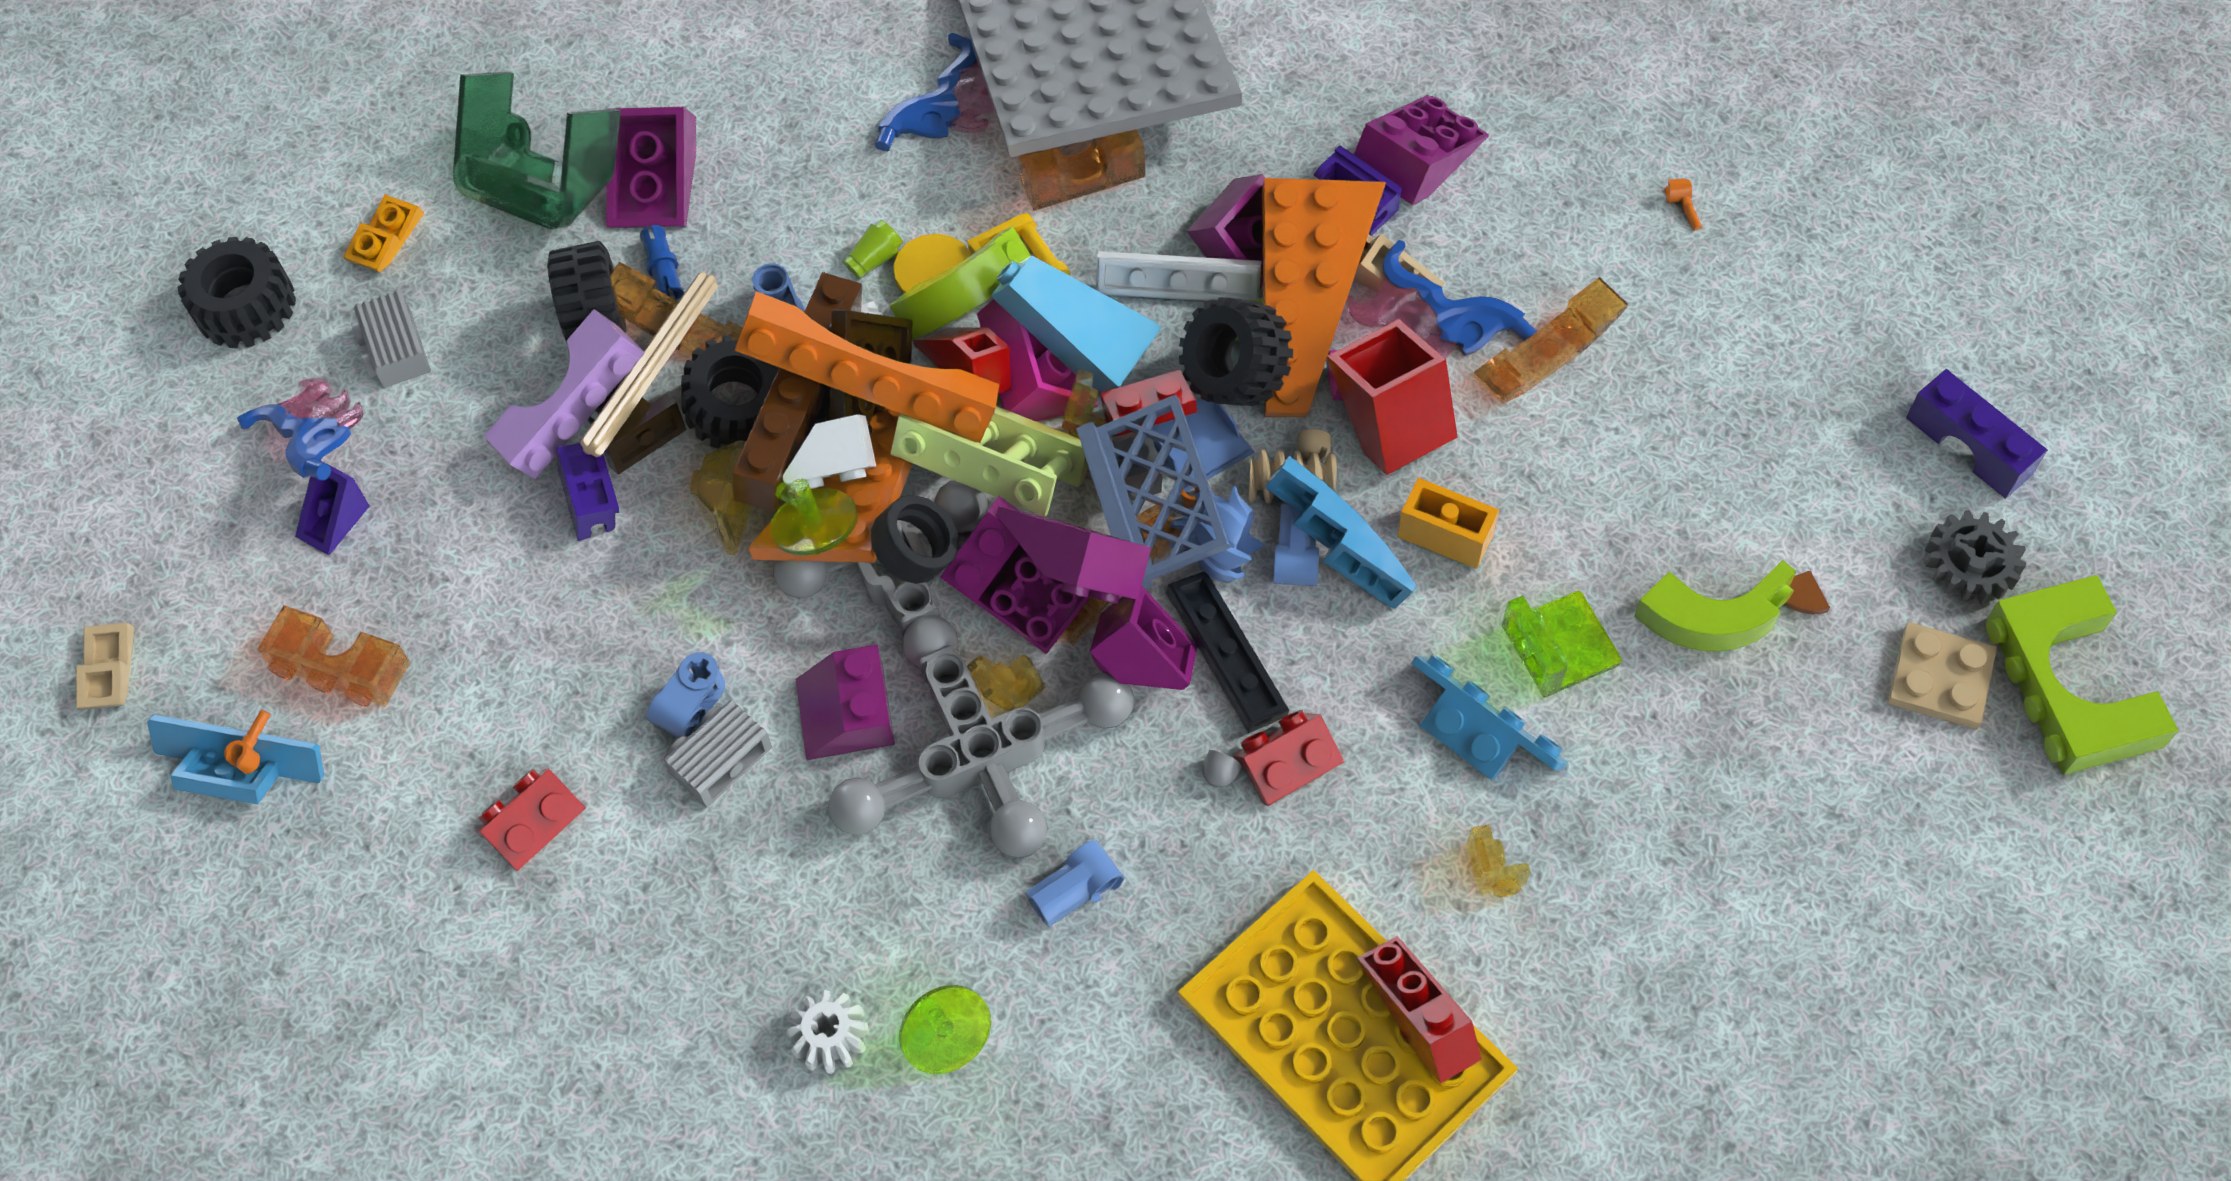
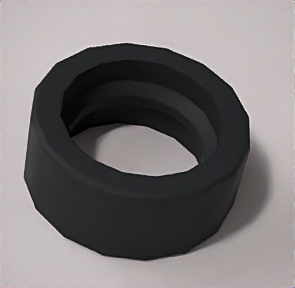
(897, 556)

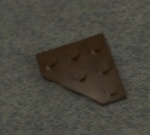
(878, 334)

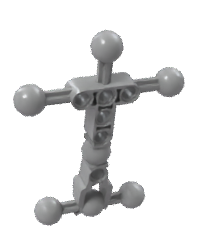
(932, 646)

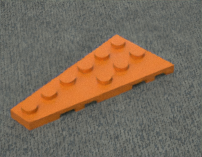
(1309, 263)
(869, 494)

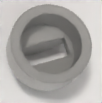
(1220, 769)

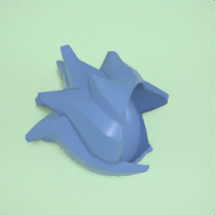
(1237, 522)

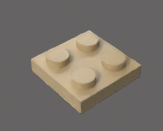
(1942, 675)

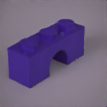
(2001, 449)

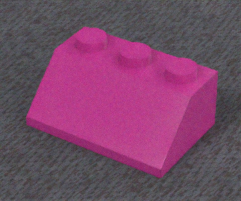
(1037, 376)

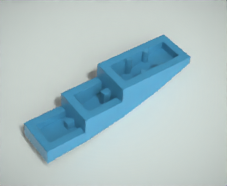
(1352, 543)

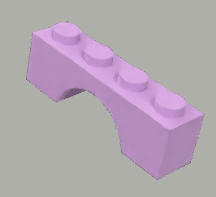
(598, 362)

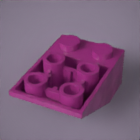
(1419, 145)
(1009, 585)

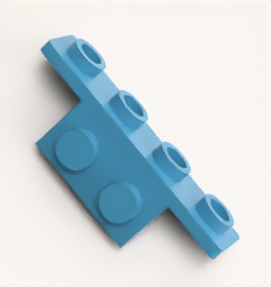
(1475, 727)
(210, 774)

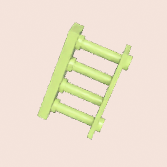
(1012, 461)

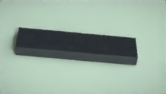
(1227, 651)

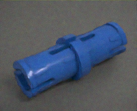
(661, 262)

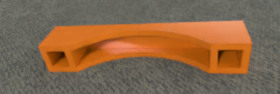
(795, 342)

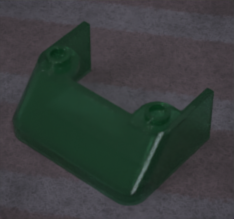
(500, 170)

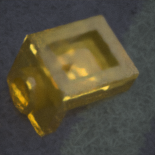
(1081, 400)
(1007, 686)
(1489, 862)

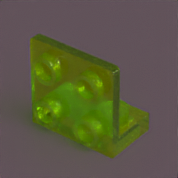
(1559, 641)

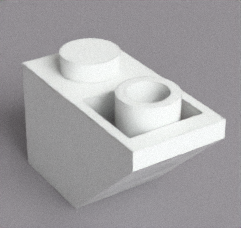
(833, 449)

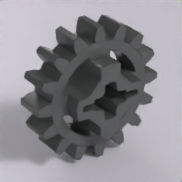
(1975, 549)

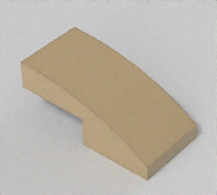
(106, 666)

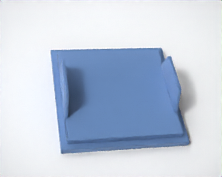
(1214, 437)

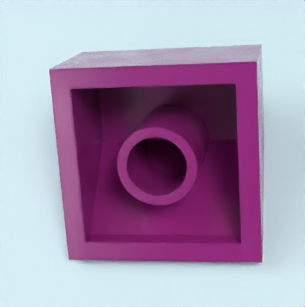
(1233, 223)
(1143, 645)
(845, 704)

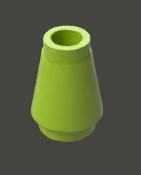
(874, 248)

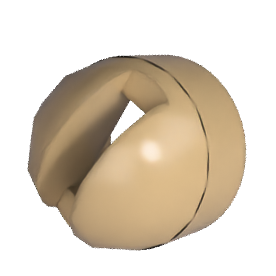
(1314, 441)

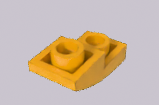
(380, 241)

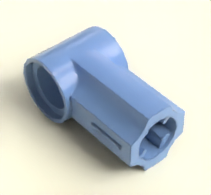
(1296, 554)
(1083, 878)

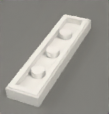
(1177, 277)

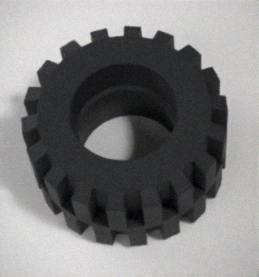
(582, 283)
(248, 313)
(1261, 356)
(711, 368)

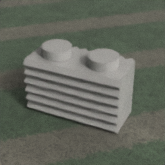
(390, 338)
(717, 752)

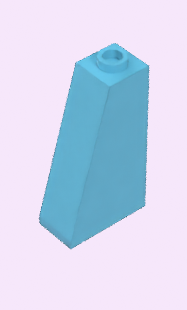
(1075, 321)

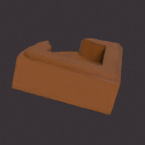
(1807, 595)

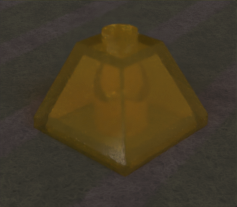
(715, 496)

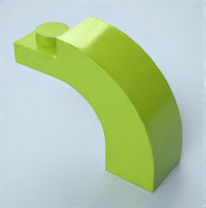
(960, 287)
(1714, 624)

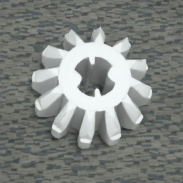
(816, 1045)

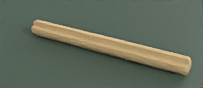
(650, 364)

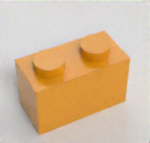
(1447, 523)

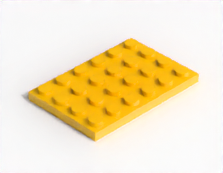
(1326, 1044)

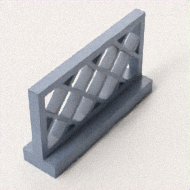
(1115, 493)

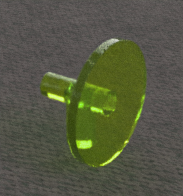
(811, 518)
(945, 1029)

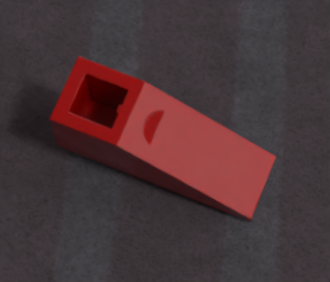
(971, 350)
(1422, 1009)

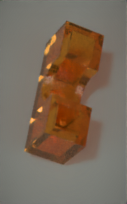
(1107, 162)
(364, 672)

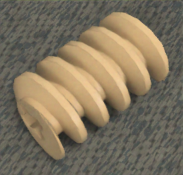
(1262, 470)

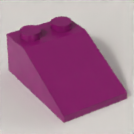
(652, 168)
(1079, 556)

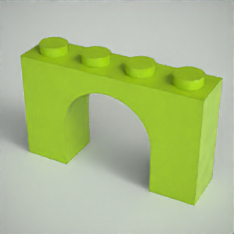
(2075, 730)

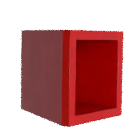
(1395, 395)

